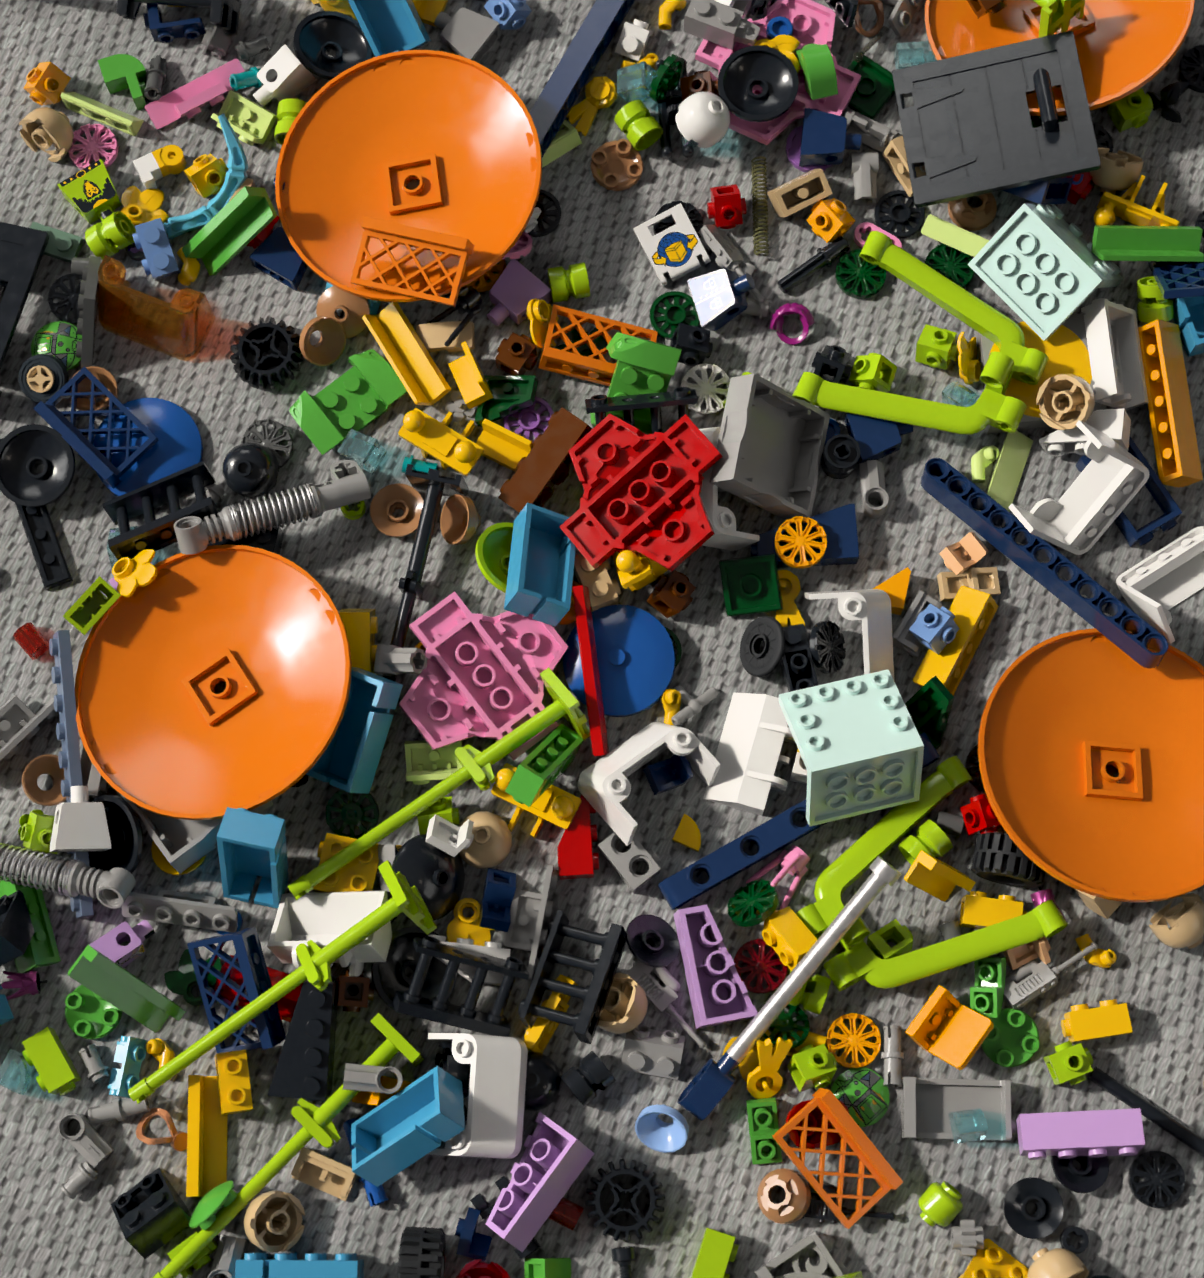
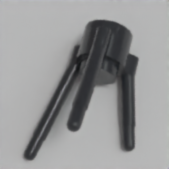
(467, 301)

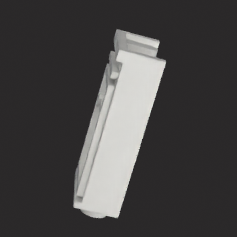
(1115, 354)

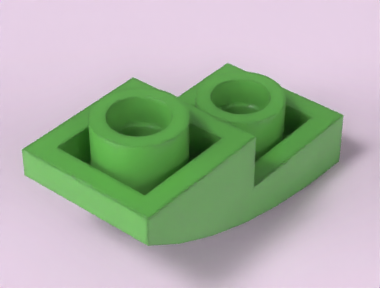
(989, 986)
(762, 1126)

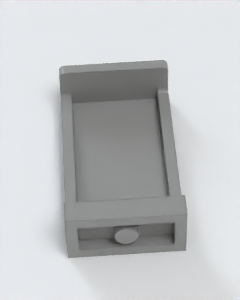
(929, 1102)

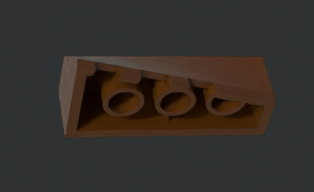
(546, 462)

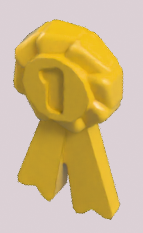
(599, 94)
(789, 591)
(765, 1079)

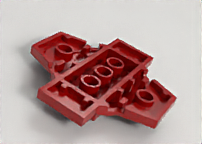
(641, 492)

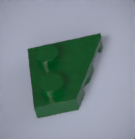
(509, 394)
(931, 710)

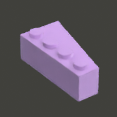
(710, 972)
(1080, 1133)
(538, 1182)

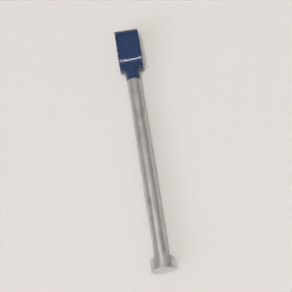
(715, 1077)

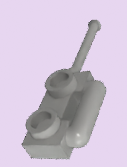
(727, 253)
(1039, 981)
(661, 997)

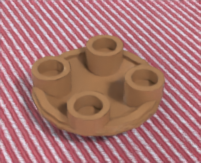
(616, 165)

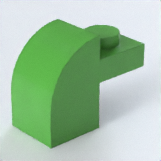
(818, 70)
(125, 72)

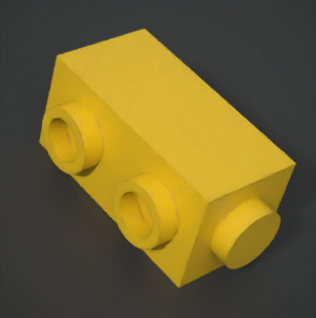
(980, 911)
(788, 936)
(1096, 1023)

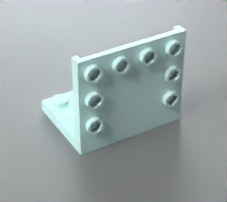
(1042, 267)
(855, 746)

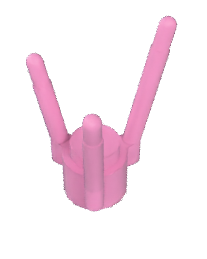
(792, 862)

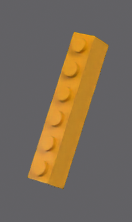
(1169, 404)

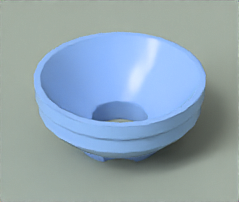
(659, 1134)

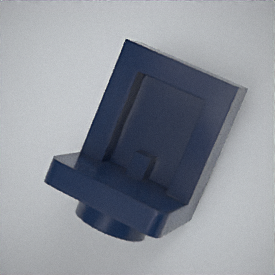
(668, 774)
(472, 1243)

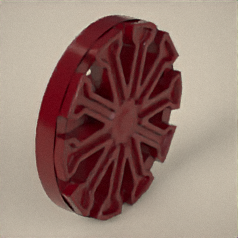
(759, 967)

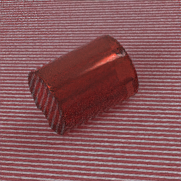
(31, 640)
(566, 1213)

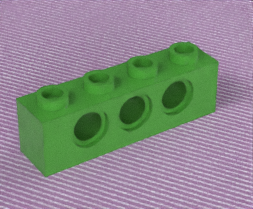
(544, 765)

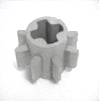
(967, 1237)

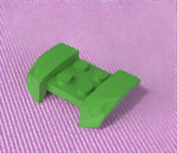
(639, 369)
(349, 401)

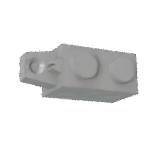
(719, 24)

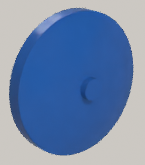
(177, 447)
(632, 659)

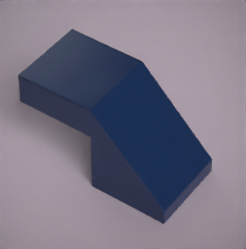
(497, 899)

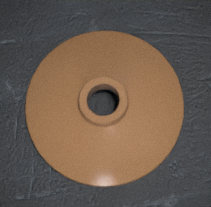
(352, 305)
(392, 498)

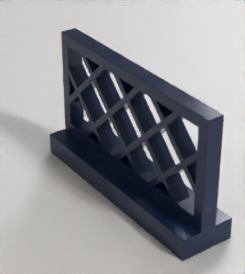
(1179, 278)
(84, 446)
(252, 965)

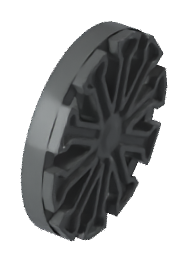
(269, 440)

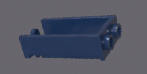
(1160, 495)

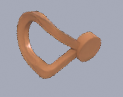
(880, 18)
(177, 1140)

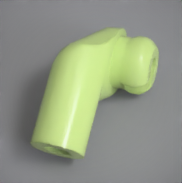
(981, 460)

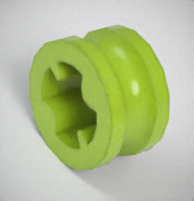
(352, 515)

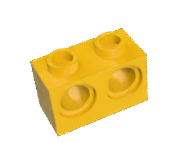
(233, 1082)

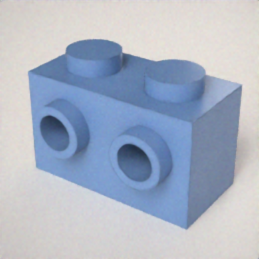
(157, 249)

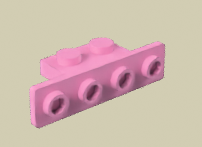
(193, 95)

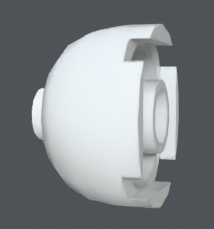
(703, 118)

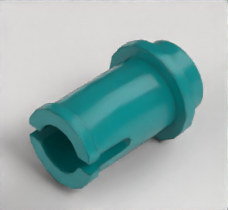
(245, 79)
(419, 465)

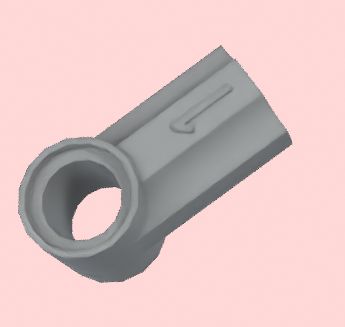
(864, 174)
(873, 487)
(392, 660)
(367, 1078)
(87, 1141)
(227, 1253)

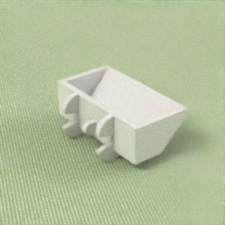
(750, 753)
(323, 919)

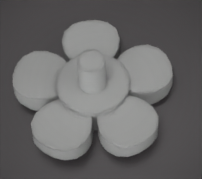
(458, 407)

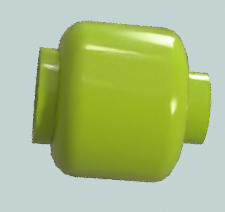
(940, 1204)

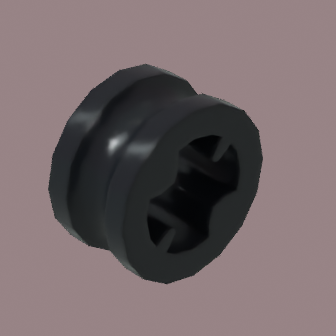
(1077, 1231)

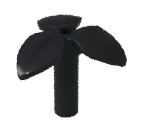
(1169, 96)

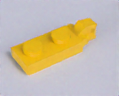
(542, 1030)

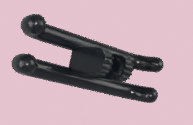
(667, 113)

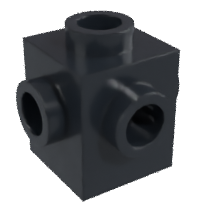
(693, 342)
(832, 364)

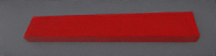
(590, 670)

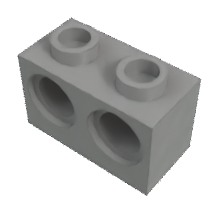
(623, 862)

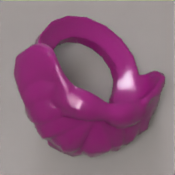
(777, 321)

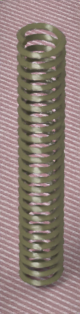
(756, 232)

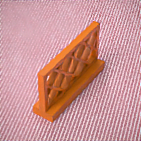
(422, 240)
(572, 362)
(858, 1143)

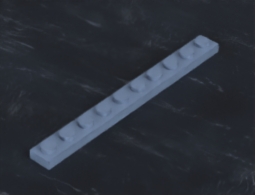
(68, 734)

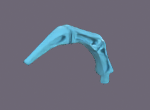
(234, 178)

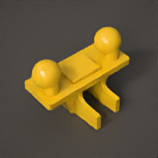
(1127, 210)
(440, 441)
(636, 569)
(553, 805)

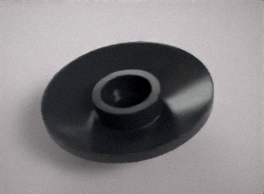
(656, 932)
(1087, 1179)
(1048, 1203)

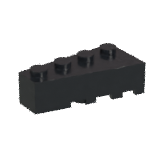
(309, 1046)

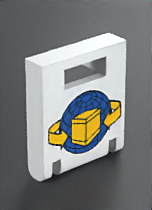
(674, 248)

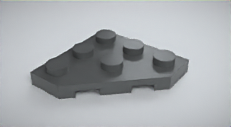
(88, 312)

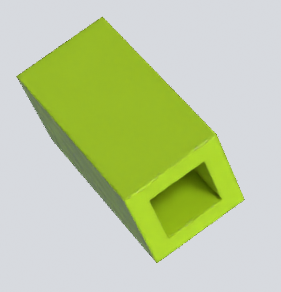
(51, 1062)
(714, 1255)

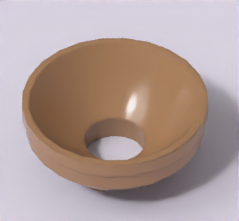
(973, 218)
(330, 345)
(106, 379)
(459, 519)
(48, 765)
(796, 1199)

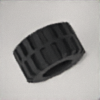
(1002, 862)
(422, 1253)

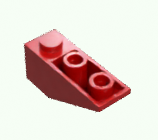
(575, 846)

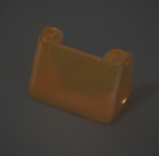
(166, 327)

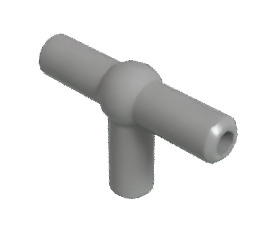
(693, 706)

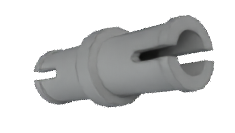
(892, 1056)
(118, 1109)

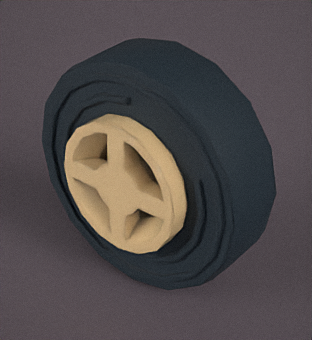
(33, 379)

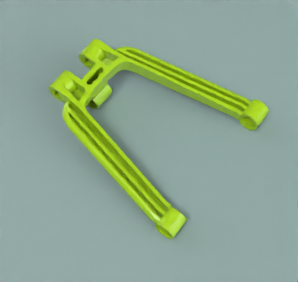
(992, 406)
(858, 960)

